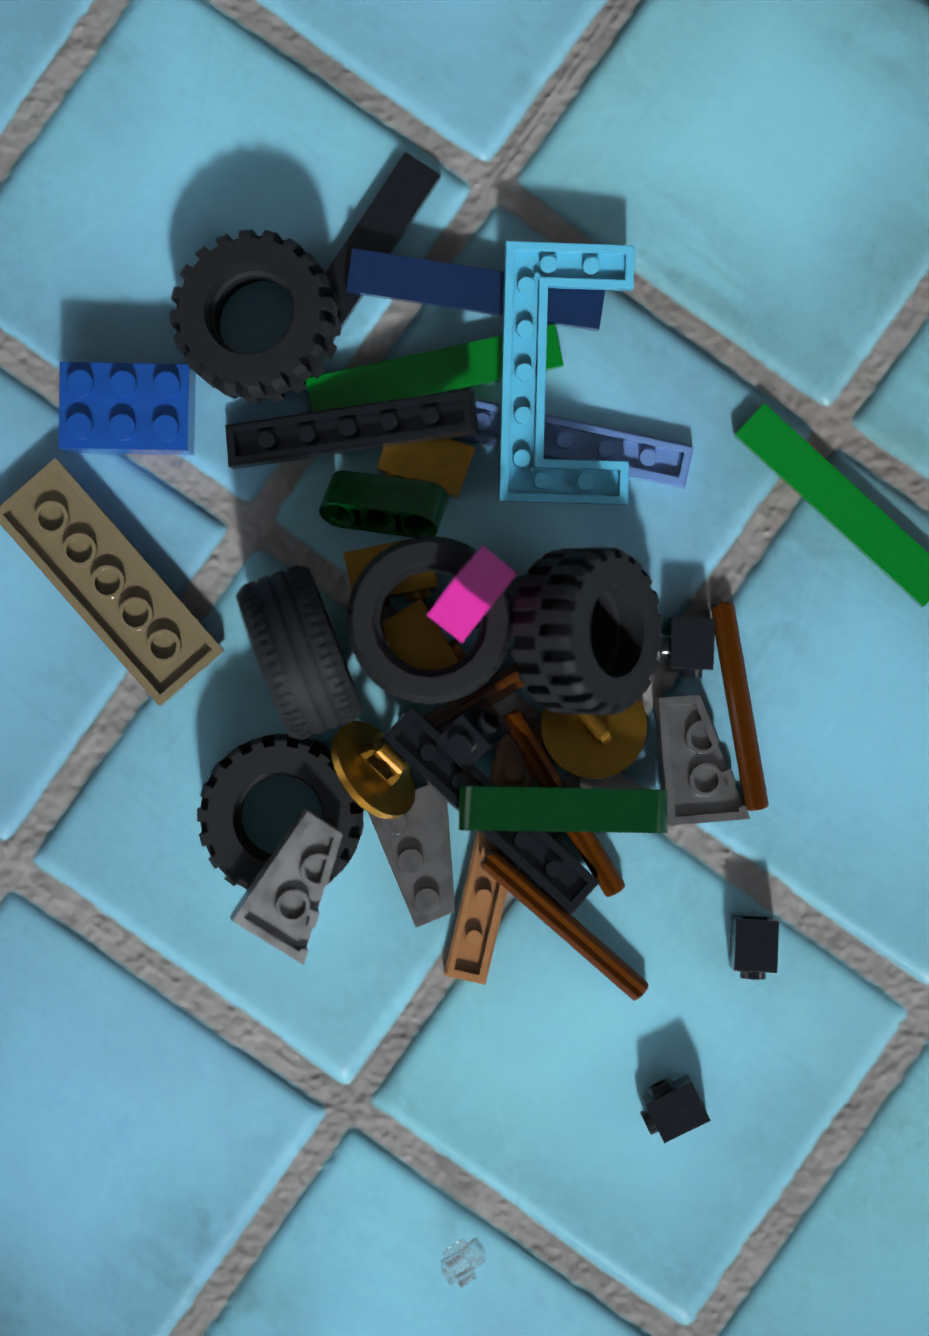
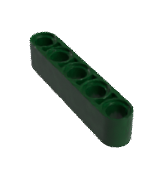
(563, 809)

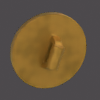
(594, 743)
(372, 771)

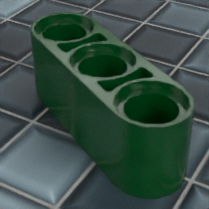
(383, 504)

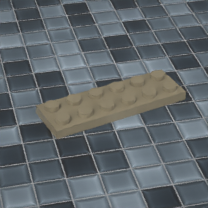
(108, 582)

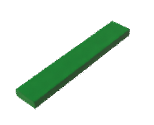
(419, 374)
(838, 501)

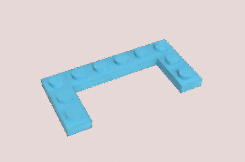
(528, 274)

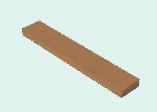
(482, 894)

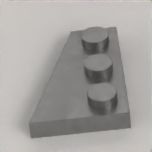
(692, 764)
(421, 855)
(288, 889)

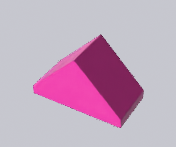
(472, 594)

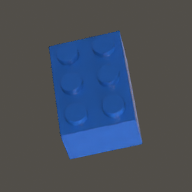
(126, 408)

